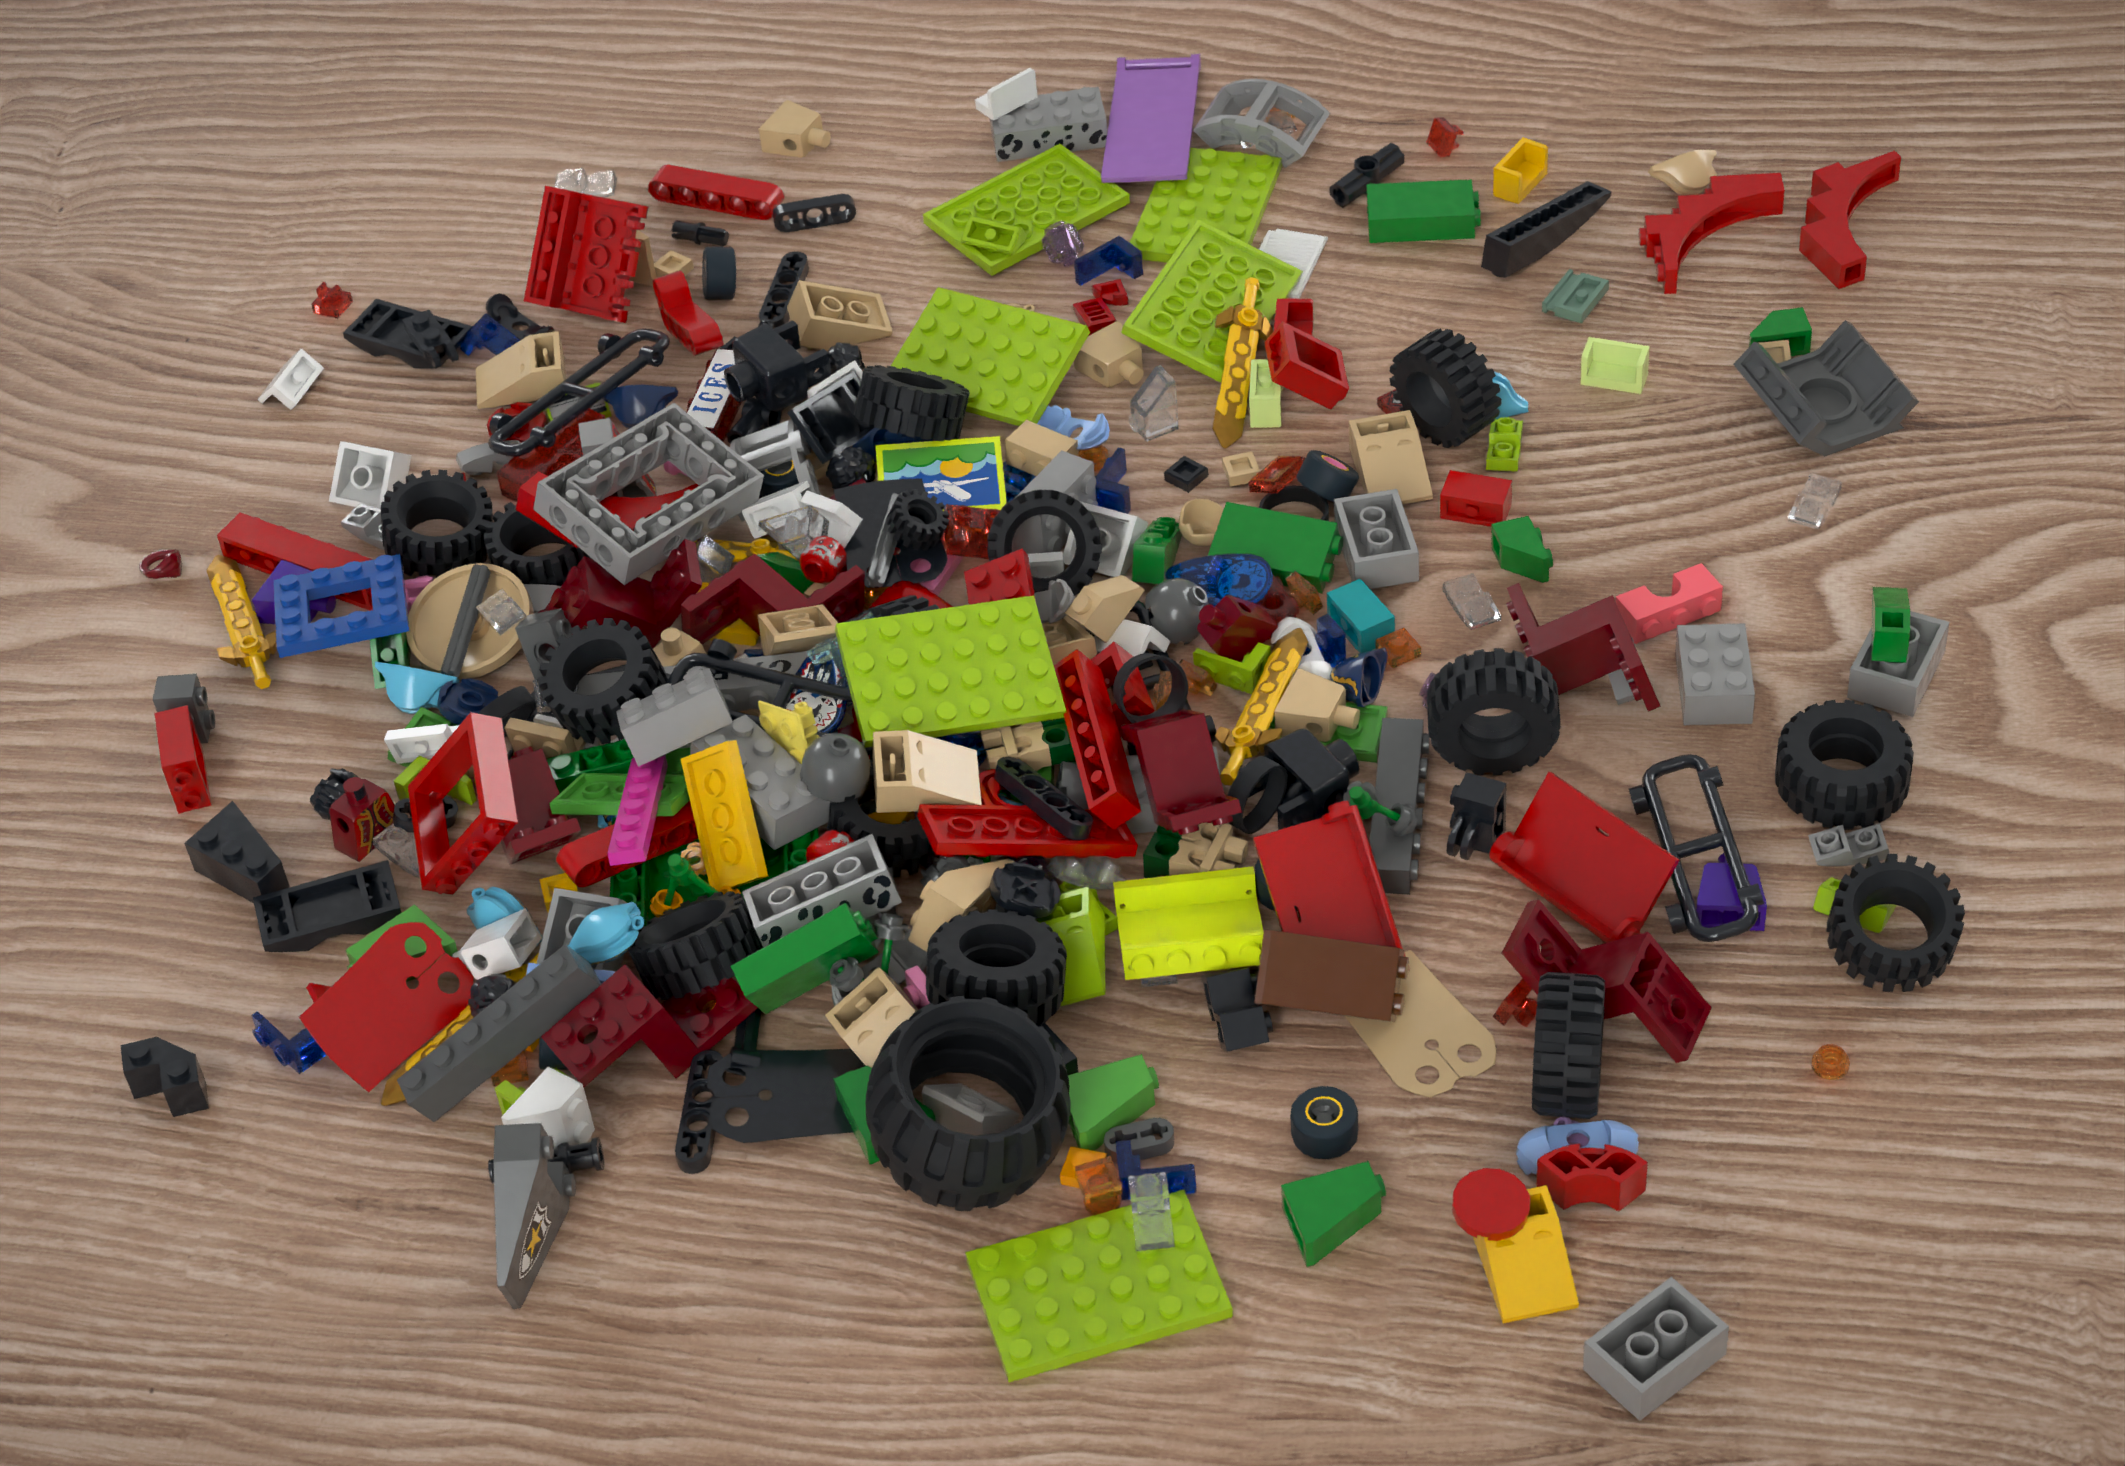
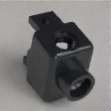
(773, 368)
(1315, 775)

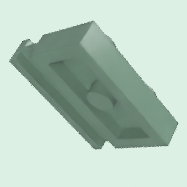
(1575, 296)

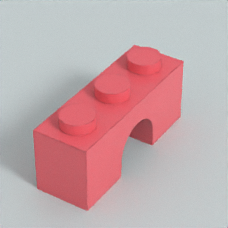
(1693, 597)

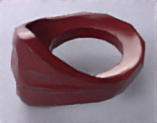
(169, 567)

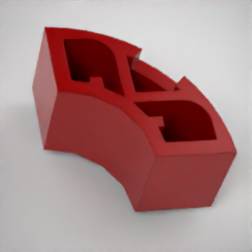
(1592, 1175)

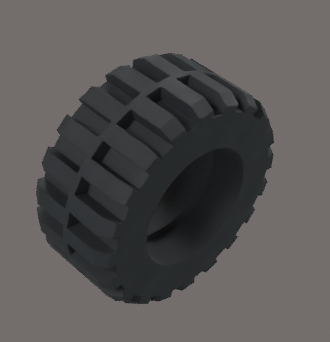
(1492, 682)
(1839, 795)
(998, 959)
(1568, 1045)

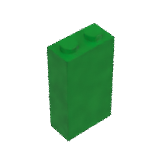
(1422, 211)
(1282, 540)
(804, 958)

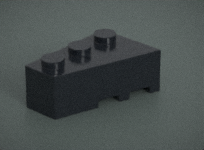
(236, 855)

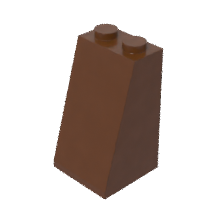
(1331, 976)

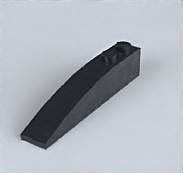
(1541, 229)

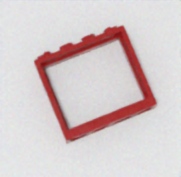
(477, 743)

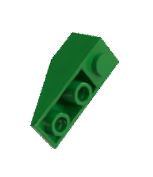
(1156, 550)
(1890, 624)
(606, 758)

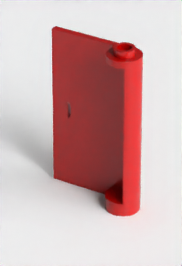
(1589, 876)
(1329, 878)

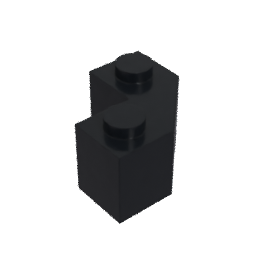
(1232, 1006)
(160, 1067)

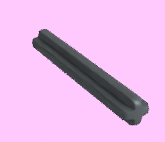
(883, 552)
(465, 620)

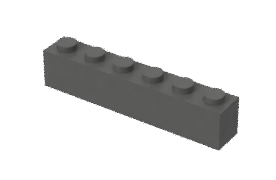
(1399, 782)
(498, 1033)

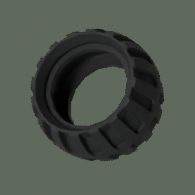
(980, 1041)

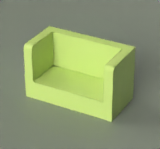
(1614, 365)
(1264, 396)

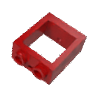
(1306, 365)
(1137, 698)
(182, 759)

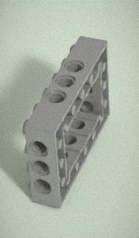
(573, 493)

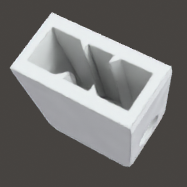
(500, 945)

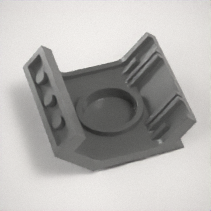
(1832, 394)

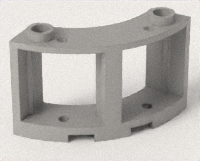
(1224, 125)
(776, 446)

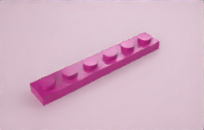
(637, 812)

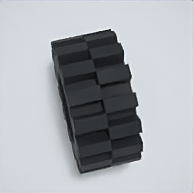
(910, 530)

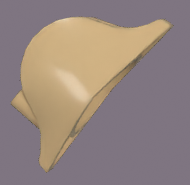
(1686, 172)

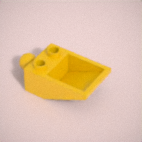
(1532, 1268)

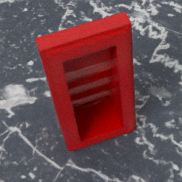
(1094, 314)

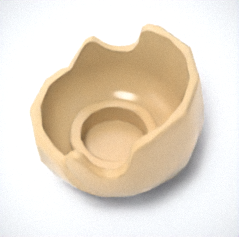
(1200, 521)

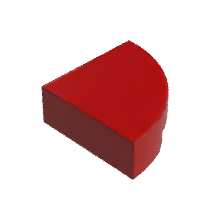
(1111, 292)

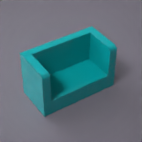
(1360, 614)

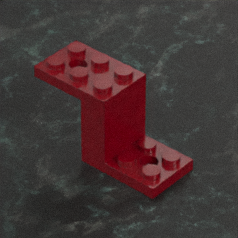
(758, 589)
(650, 606)
(1582, 645)
(1180, 771)
(533, 792)
(1635, 972)
(628, 1012)

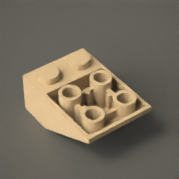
(521, 371)
(1390, 456)
(922, 770)
(871, 1015)

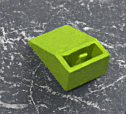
(1082, 929)

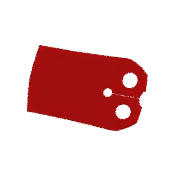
(371, 1016)

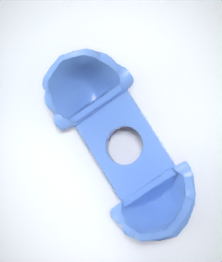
(1060, 421)
(1548, 1138)

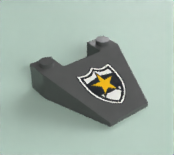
(529, 1205)

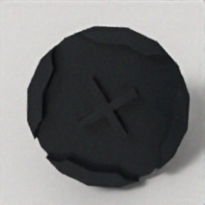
(1024, 890)

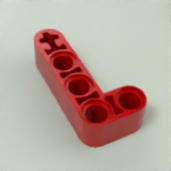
(684, 317)

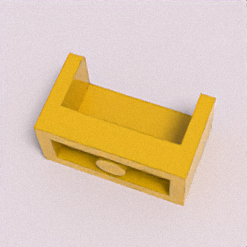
(1520, 170)

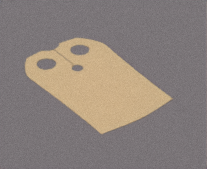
(1427, 1015)

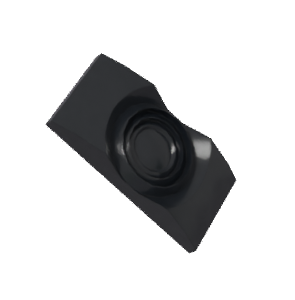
(382, 332)
(829, 418)
(326, 908)

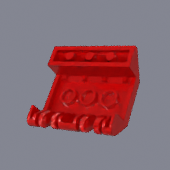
(585, 253)

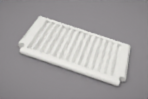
(1296, 249)

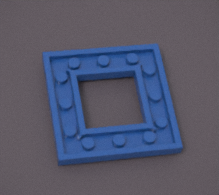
(292, 610)

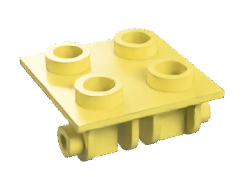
(789, 728)

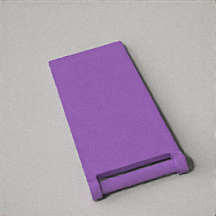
(1151, 119)

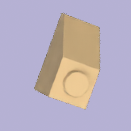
(1104, 605)

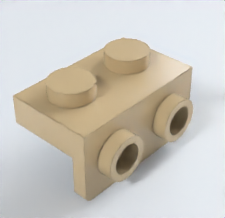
(551, 739)

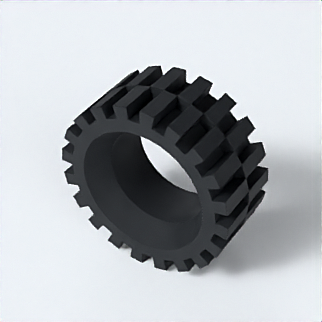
(1445, 387)
(911, 403)
(432, 499)
(1061, 505)
(514, 535)
(596, 714)
(900, 844)
(1903, 886)
(694, 945)

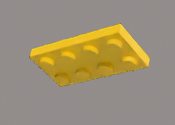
(724, 816)

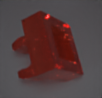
(1443, 136)
(331, 301)
(1518, 1005)

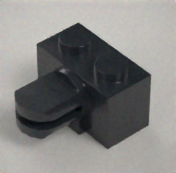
(1477, 815)

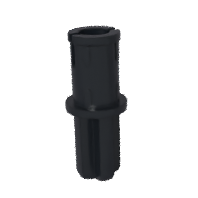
(699, 233)

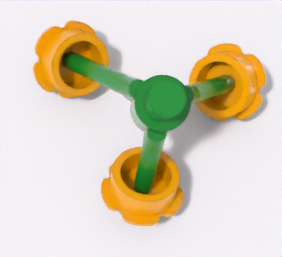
(683, 871)

